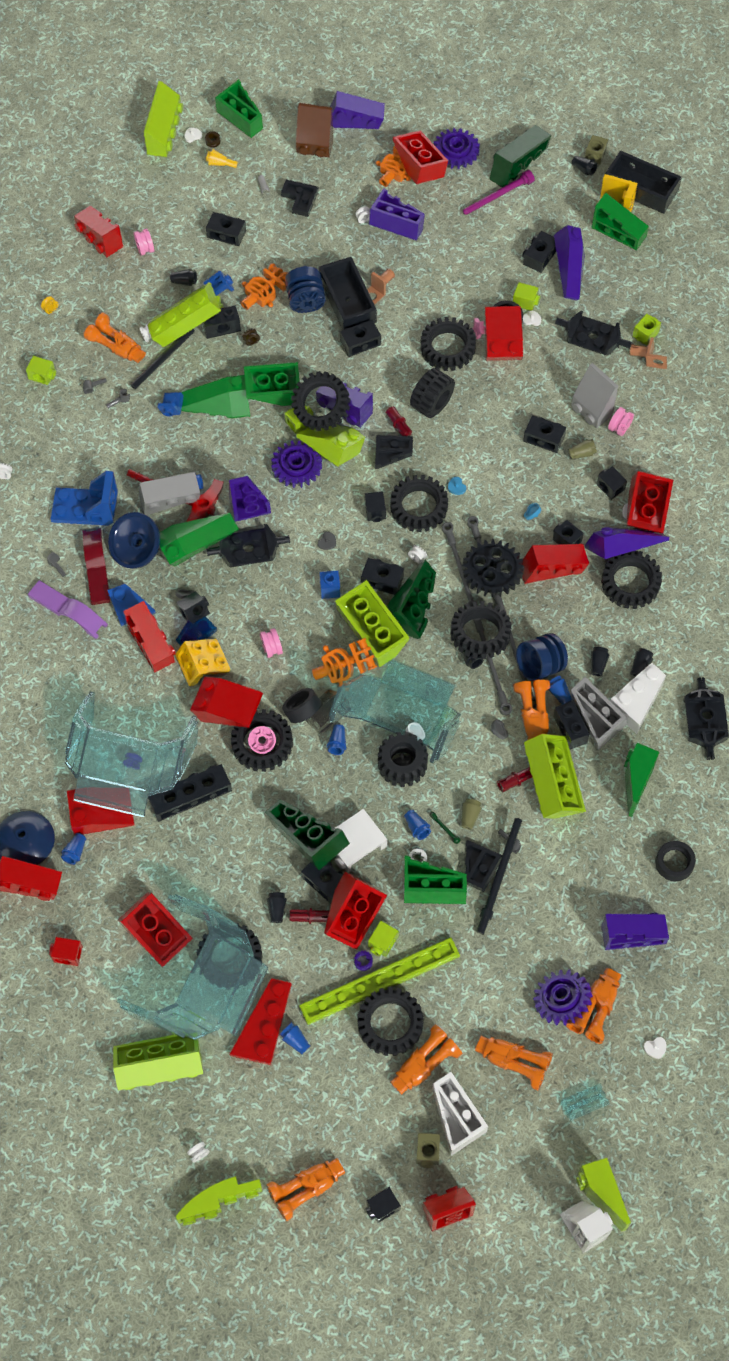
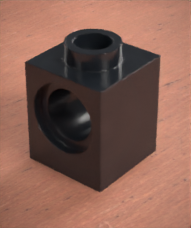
(611, 482)
(375, 506)
(568, 528)
(193, 607)
(382, 1205)

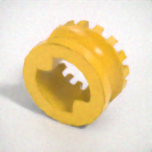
(49, 304)

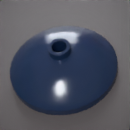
(125, 539)
(36, 843)

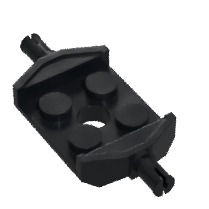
(580, 327)
(263, 541)
(706, 731)

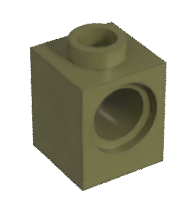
(596, 149)
(428, 1140)

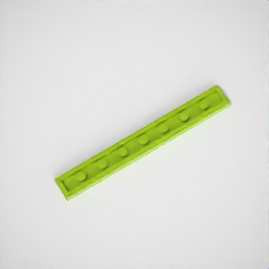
(382, 978)

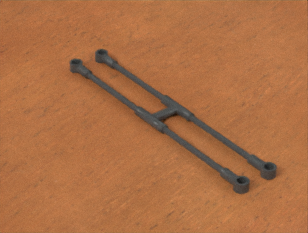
(478, 623)

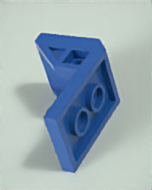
(89, 505)

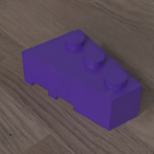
(356, 112)
(396, 217)
(360, 403)
(634, 930)

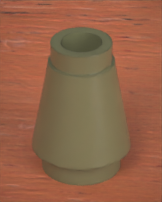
(583, 449)
(470, 813)

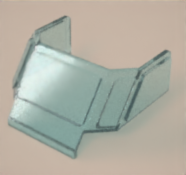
(401, 699)
(123, 769)
(218, 984)

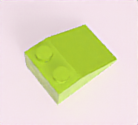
(335, 444)
(601, 1188)

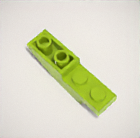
(208, 1201)

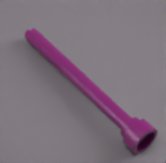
(526, 178)

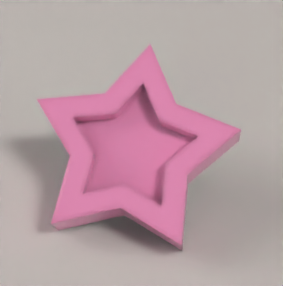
(478, 328)

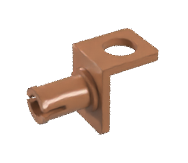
(378, 284)
(647, 352)

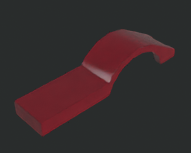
(96, 567)

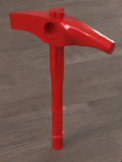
(201, 507)

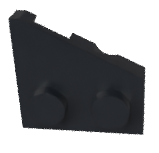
(392, 449)
(480, 865)

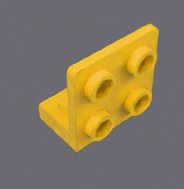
(620, 190)
(201, 659)

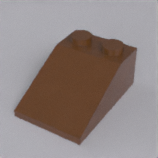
(314, 130)

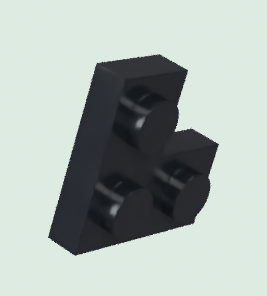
(302, 194)

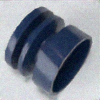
(305, 289)
(541, 656)

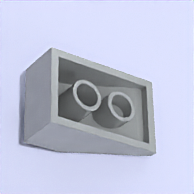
(595, 396)

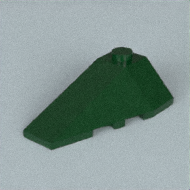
(411, 600)

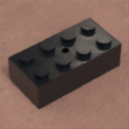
(651, 187)
(342, 282)

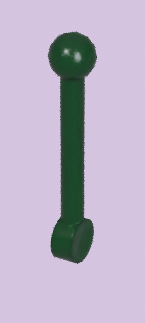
(456, 839)

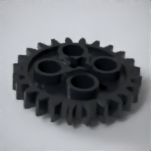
(492, 568)

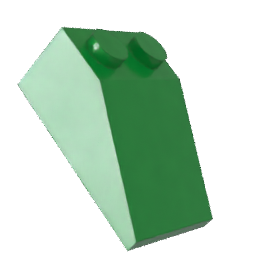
(272, 382)
(639, 767)

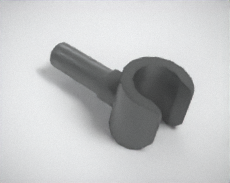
(88, 385)
(121, 398)
(53, 558)
(517, 846)

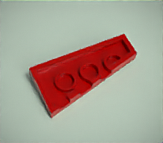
(262, 1029)

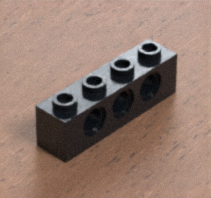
(200, 795)

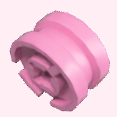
(143, 241)
(621, 421)
(271, 643)
(256, 733)

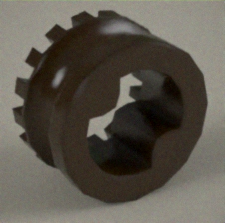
(212, 134)
(251, 337)

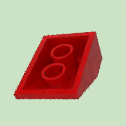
(420, 157)
(503, 333)
(648, 501)
(225, 702)
(92, 819)
(353, 910)
(155, 929)
(448, 1208)

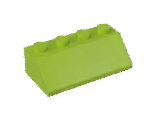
(162, 121)
(184, 315)
(372, 620)
(554, 776)
(156, 1061)

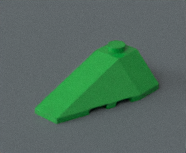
(219, 397)
(189, 538)

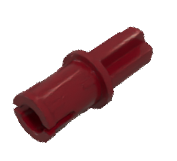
(398, 421)
(514, 779)
(301, 915)

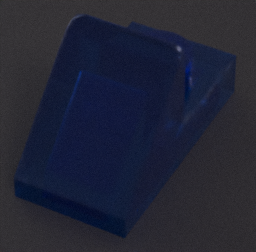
(198, 631)

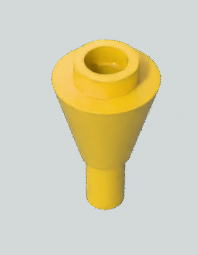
(218, 159)

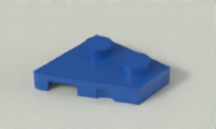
(124, 598)

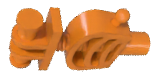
(392, 169)
(259, 287)
(332, 668)

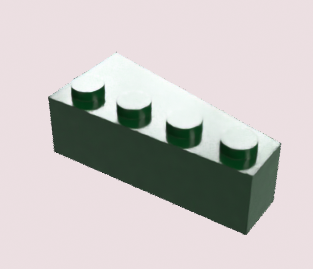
(518, 155)
(309, 835)

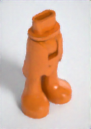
(123, 345)
(535, 721)
(604, 994)
(506, 1056)
(416, 1069)
(314, 1180)

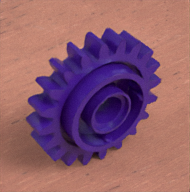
(458, 147)
(308, 468)
(552, 1007)

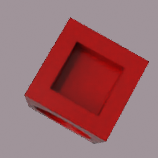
(66, 951)

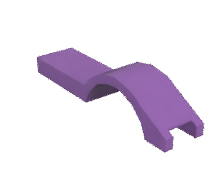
(68, 607)

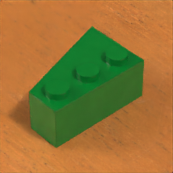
(239, 109)
(618, 223)
(432, 884)

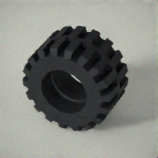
(432, 393)
(402, 744)

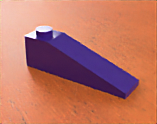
(570, 260)
(247, 499)
(615, 541)

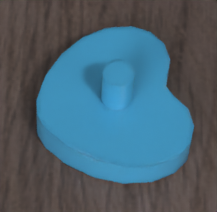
(456, 487)
(532, 511)

